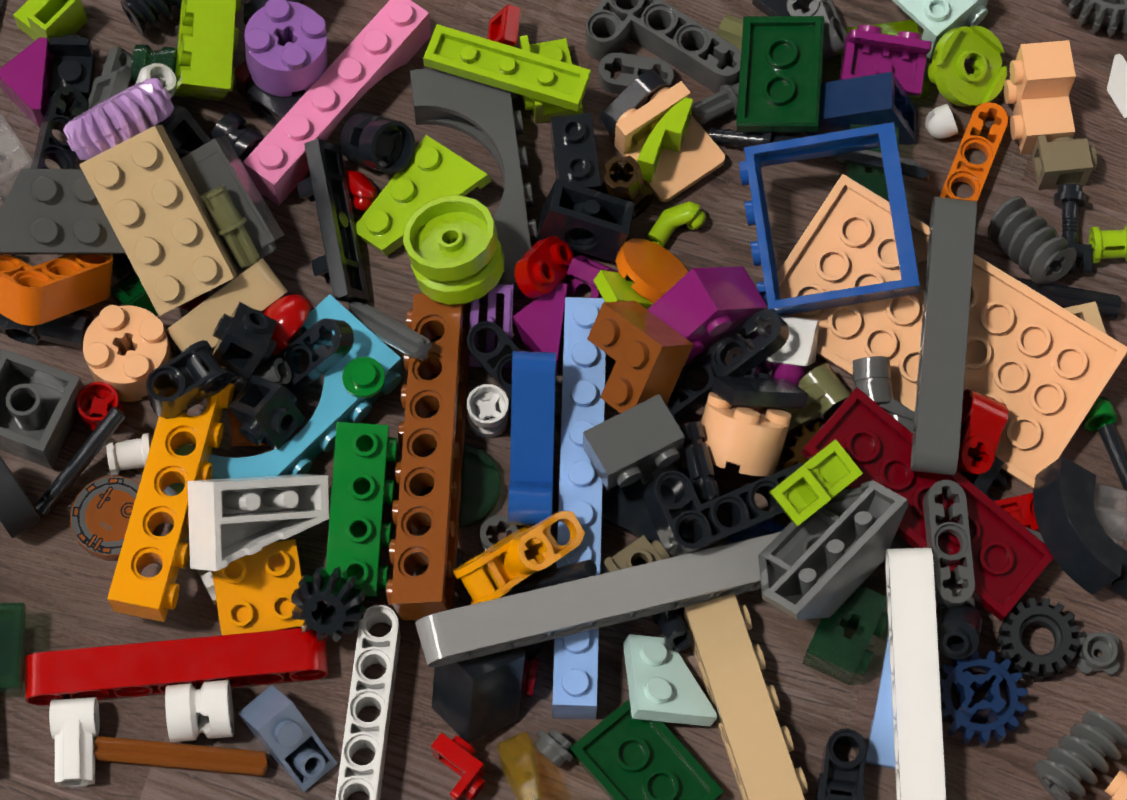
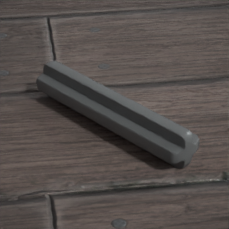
(391, 331)

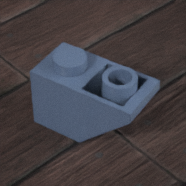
(287, 737)

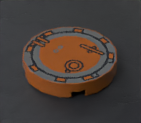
(103, 514)

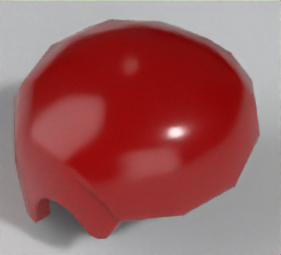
(290, 315)

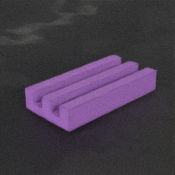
(508, 290)

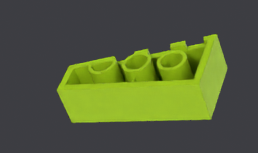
(206, 48)

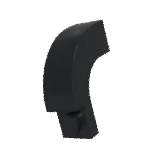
(1072, 531)

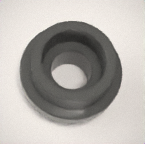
(553, 747)

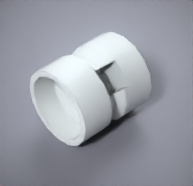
(199, 711)

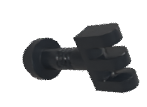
(1070, 199)

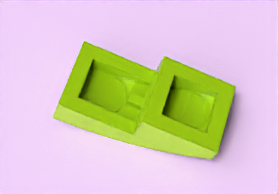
(666, 134)
(816, 482)

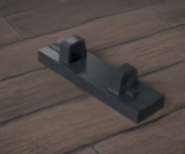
(330, 192)

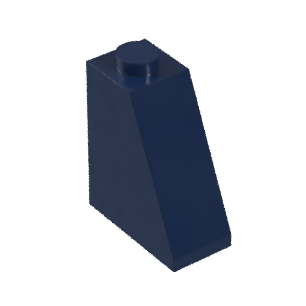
(867, 101)

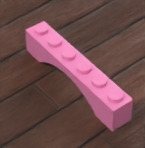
(378, 50)

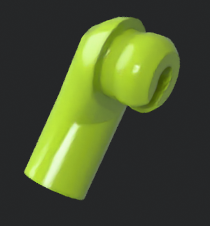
(673, 217)

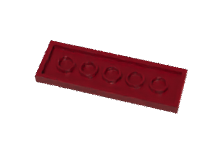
(1003, 550)

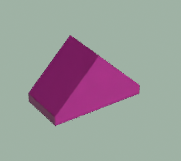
(28, 79)
(542, 322)

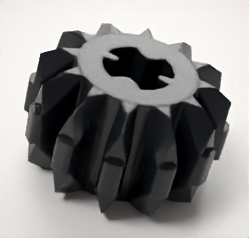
(321, 616)

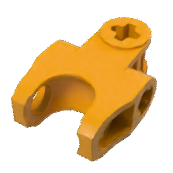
(517, 557)

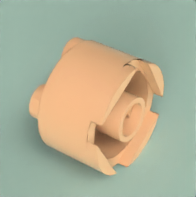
(130, 333)
(744, 435)

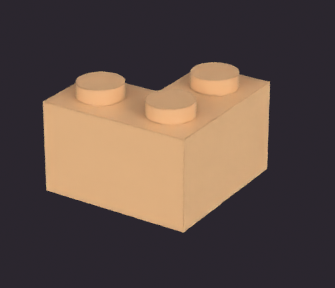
(1040, 93)

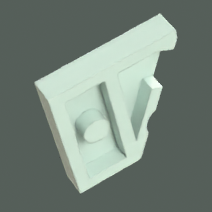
(662, 684)

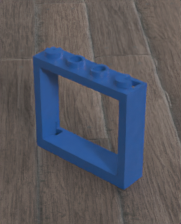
(815, 147)

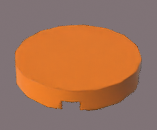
(649, 267)

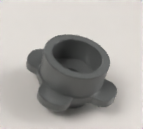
(1108, 646)

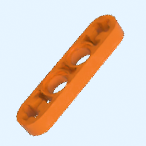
(971, 173)

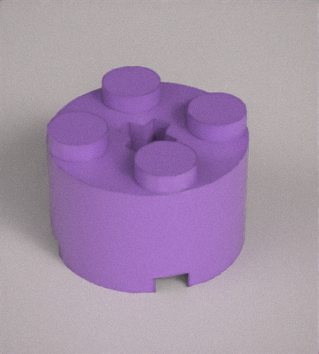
(285, 47)

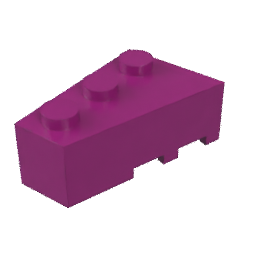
(708, 305)

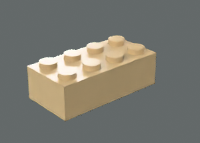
(159, 219)

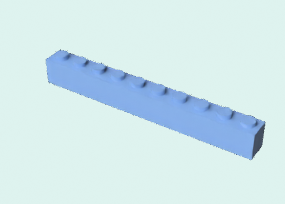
(579, 492)

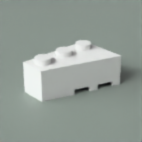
(248, 513)

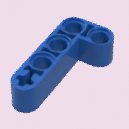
(532, 437)

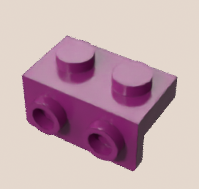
(873, 53)

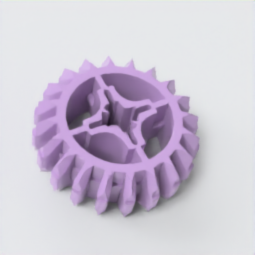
(118, 118)

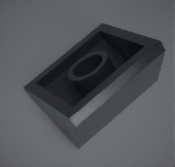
(479, 693)

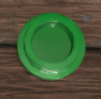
(363, 377)

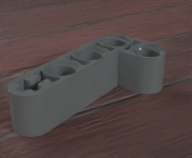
(712, 65)

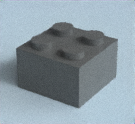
(35, 408)

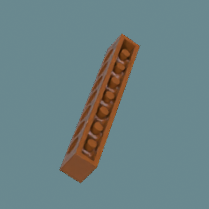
(435, 588)

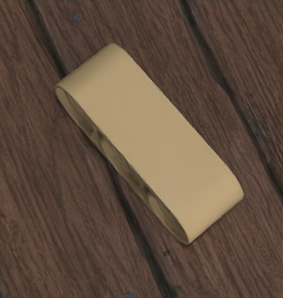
(254, 287)

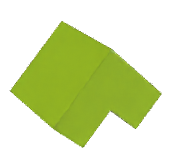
(50, 18)

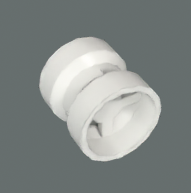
(484, 403)

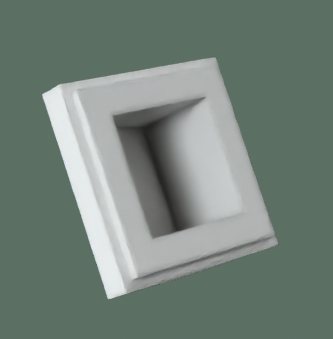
(801, 344)

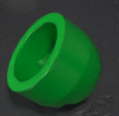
(1100, 415)

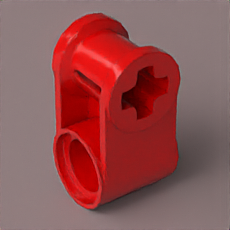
(980, 431)

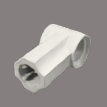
(74, 728)

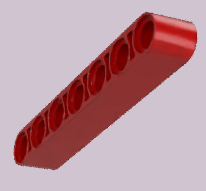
(152, 666)

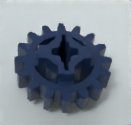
(992, 708)

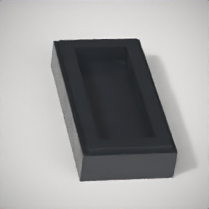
(759, 392)

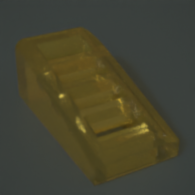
(520, 766)

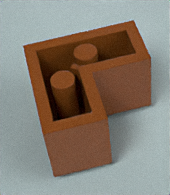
(645, 352)

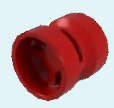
(96, 400)

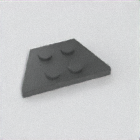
(55, 216)

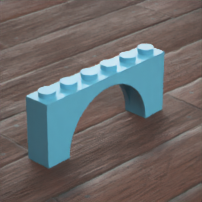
(334, 407)

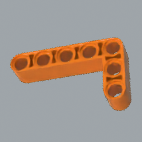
(53, 288)

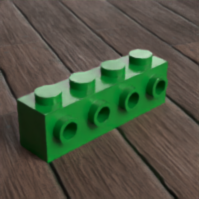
(359, 503)

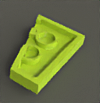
(429, 175)

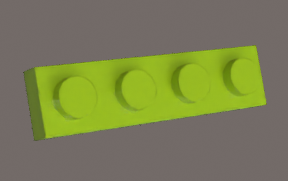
(507, 67)

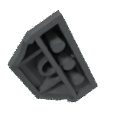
(832, 552)

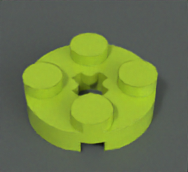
(949, 72)

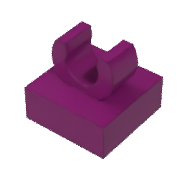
(585, 271)

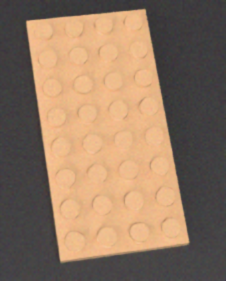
(1018, 341)

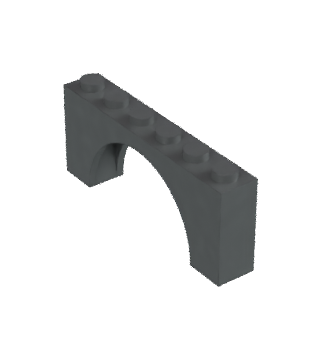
(489, 119)

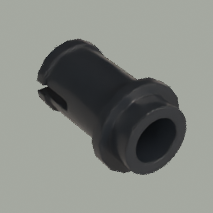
(674, 629)

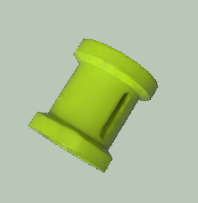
(1108, 243)

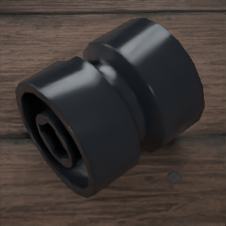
(377, 142)

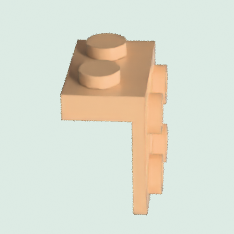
(675, 170)

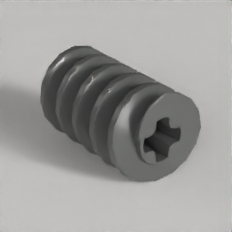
(1031, 242)
(1079, 755)

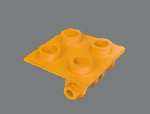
(258, 589)

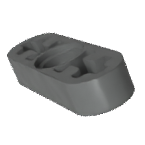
(958, 511)

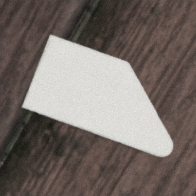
(1118, 84)

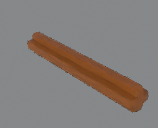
(181, 756)

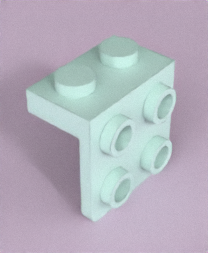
(942, 15)

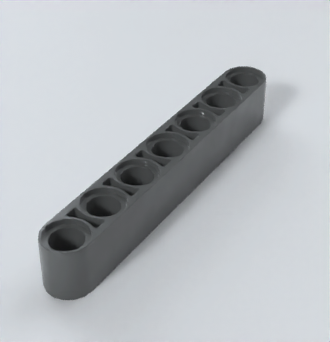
(944, 336)

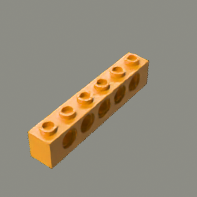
(153, 596)

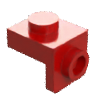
(459, 758)

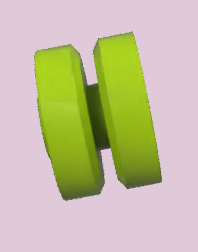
(454, 249)

